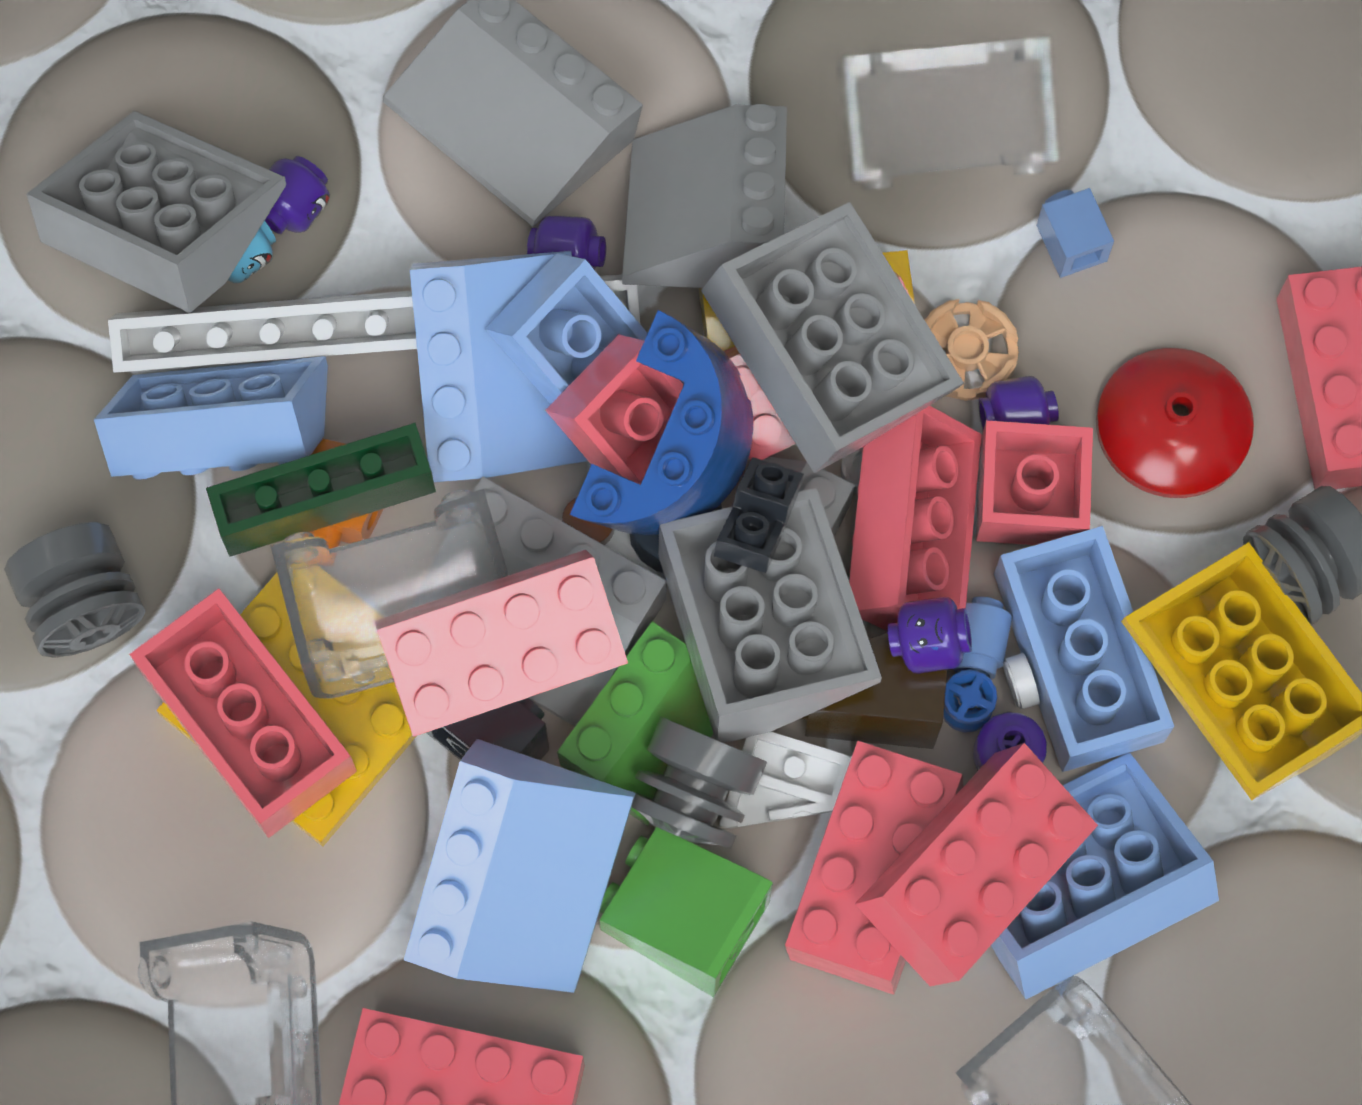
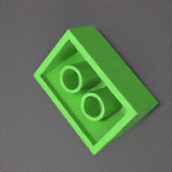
(619, 724)

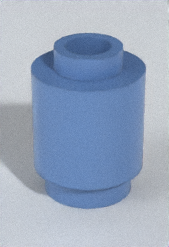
(989, 635)

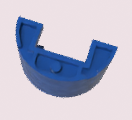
(699, 449)

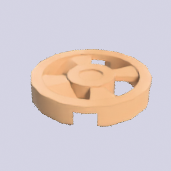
(969, 345)

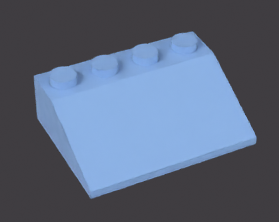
(475, 399)
(518, 871)
(1117, 887)

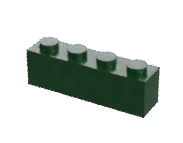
(321, 489)

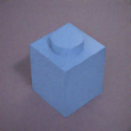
(1074, 231)

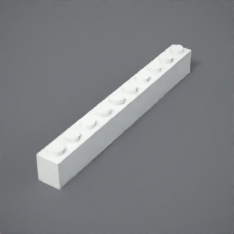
(278, 329)

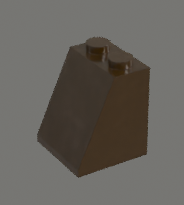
(897, 711)

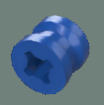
(972, 690)

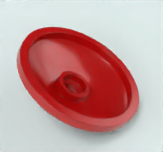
(1169, 451)

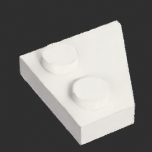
(794, 784)

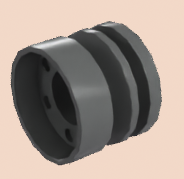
(1313, 551)
(74, 589)
(695, 784)

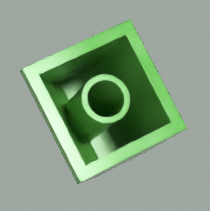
(685, 908)

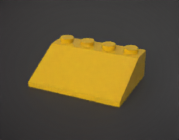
(1249, 671)

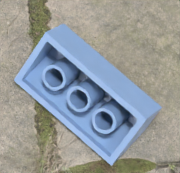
(215, 418)

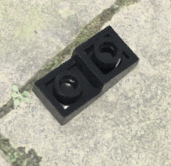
(759, 515)

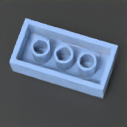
(561, 324)
(1087, 667)

